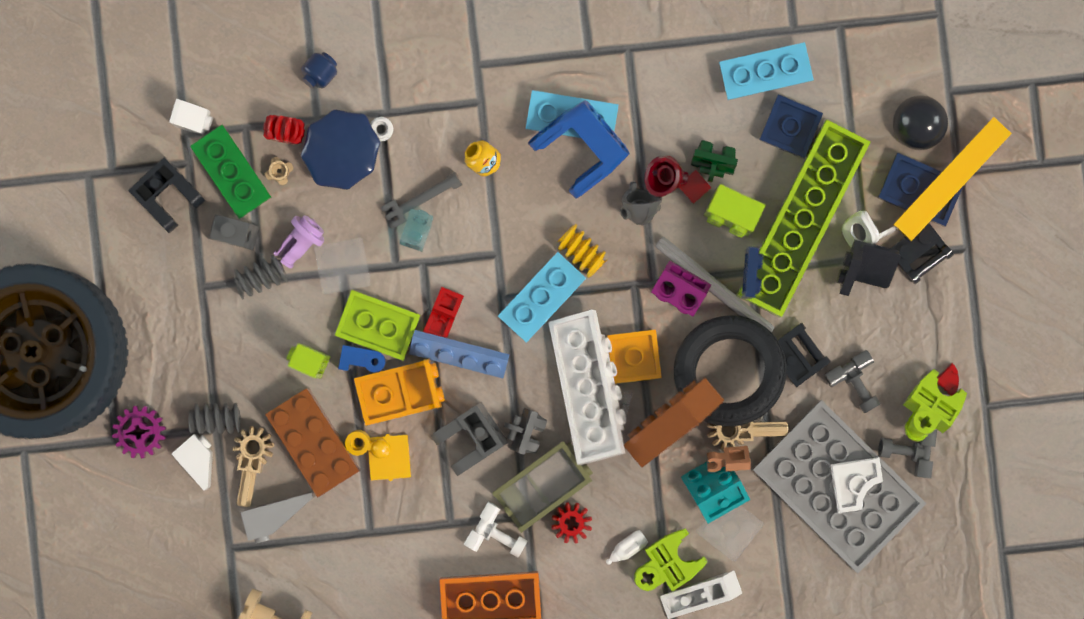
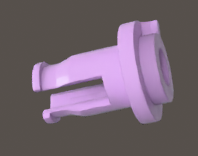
(299, 240)

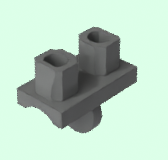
(522, 429)

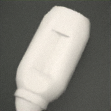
(628, 547)

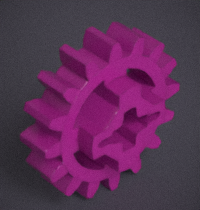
(141, 444)

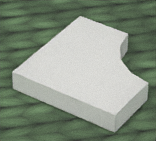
(853, 480)

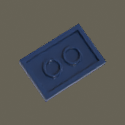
(907, 181)

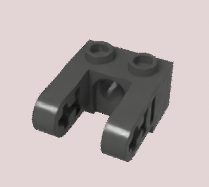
(482, 430)

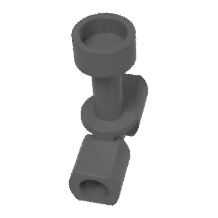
(851, 373)
(919, 453)

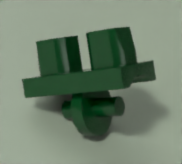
(712, 163)

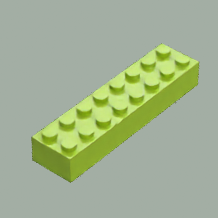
(806, 215)

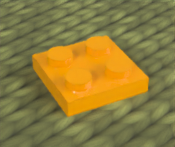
(635, 356)

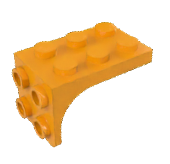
(399, 392)

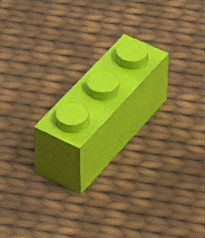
(308, 360)

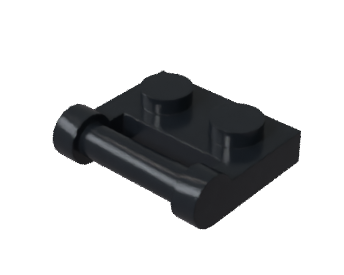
(917, 247)
(797, 366)

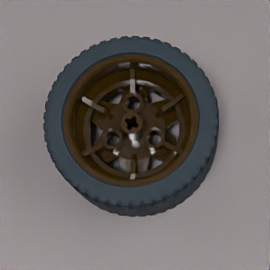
(95, 371)

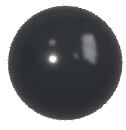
(920, 122)

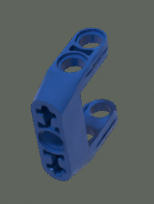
(595, 134)

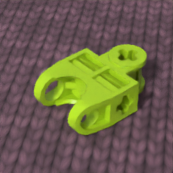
(931, 408)
(668, 548)

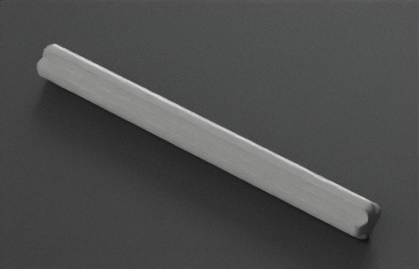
(716, 288)

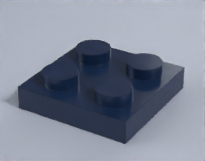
(791, 126)
(752, 263)

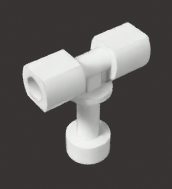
(487, 528)

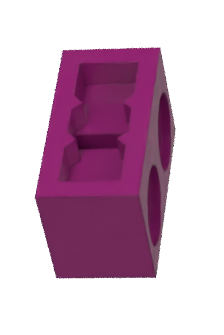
(684, 283)

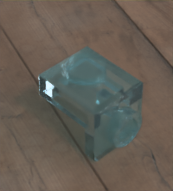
(416, 229)

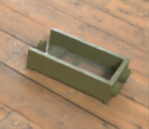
(543, 486)

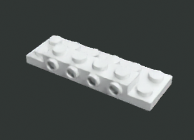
(588, 387)

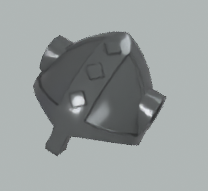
(639, 205)

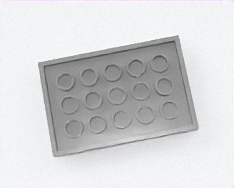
(803, 479)

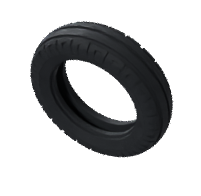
(742, 329)

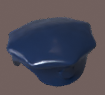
(340, 149)

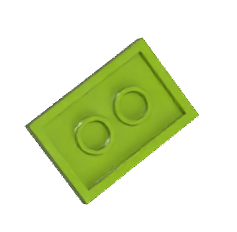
(377, 325)

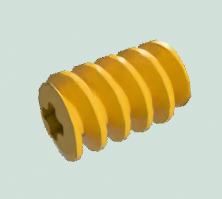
(582, 251)

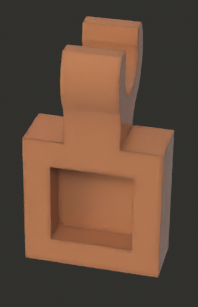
(732, 458)

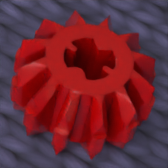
(284, 129)
(564, 526)

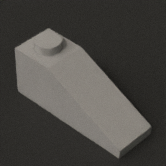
(267, 519)

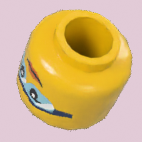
(482, 158)

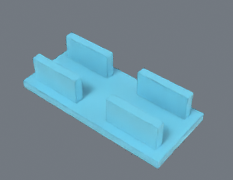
(766, 71)
(547, 107)
(542, 297)

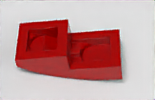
(443, 313)

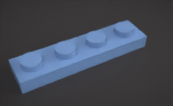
(459, 354)

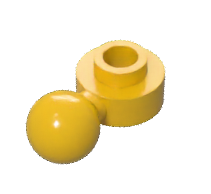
(379, 448)

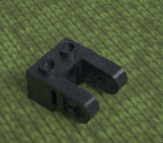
(155, 182)

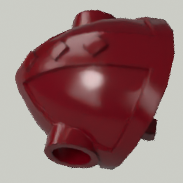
(666, 176)

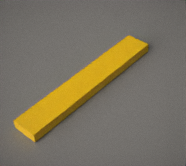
(952, 179)

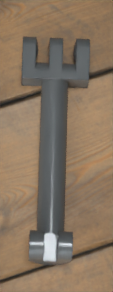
(399, 210)

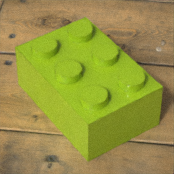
(733, 211)

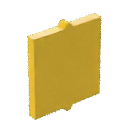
(395, 464)

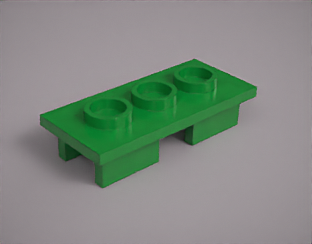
(230, 171)

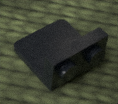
(868, 265)

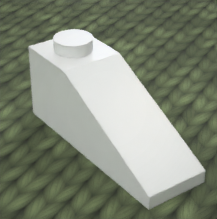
(701, 595)

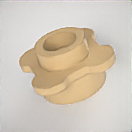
(281, 177)

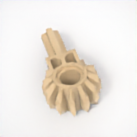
(747, 432)
(250, 462)

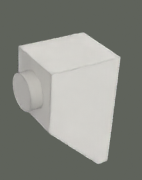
(190, 117)
(196, 459)

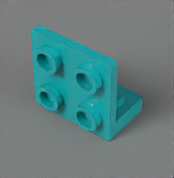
(715, 491)

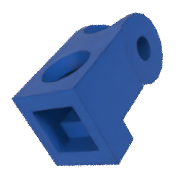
(372, 360)

